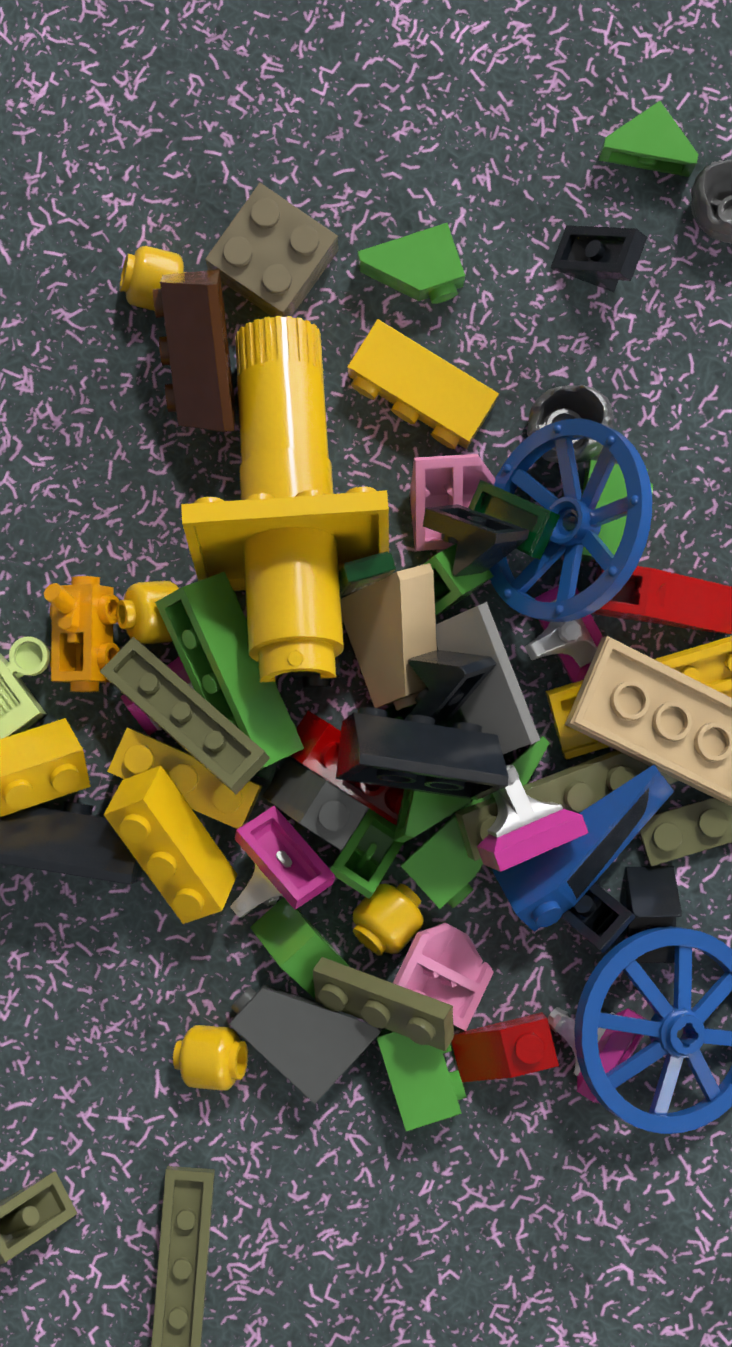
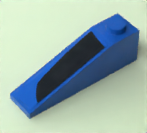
(560, 877)

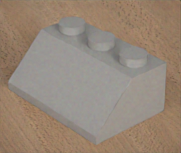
(498, 699)

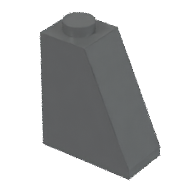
(315, 803)
(301, 1037)

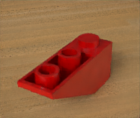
(671, 601)
(321, 755)

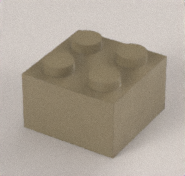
(272, 253)

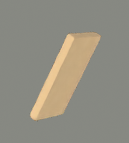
(657, 717)

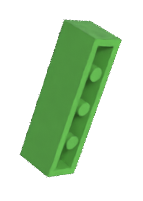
(214, 650)

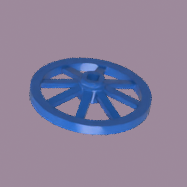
(578, 519)
(661, 1030)

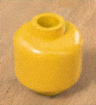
(144, 272)
(140, 614)
(388, 919)
(211, 1057)

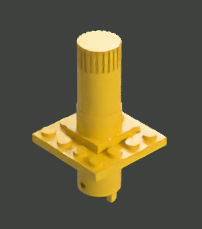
(289, 525)

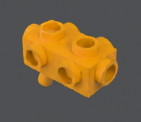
(81, 632)

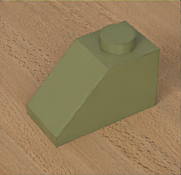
(32, 1214)

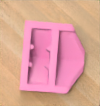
(442, 483)
(446, 968)

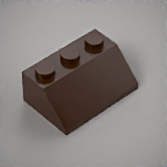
(196, 350)

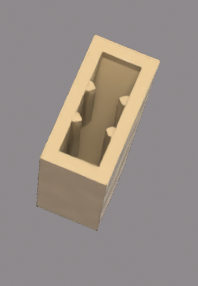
(387, 628)

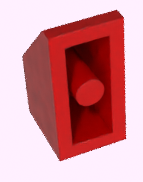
(505, 1049)

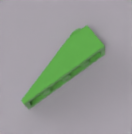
(442, 861)

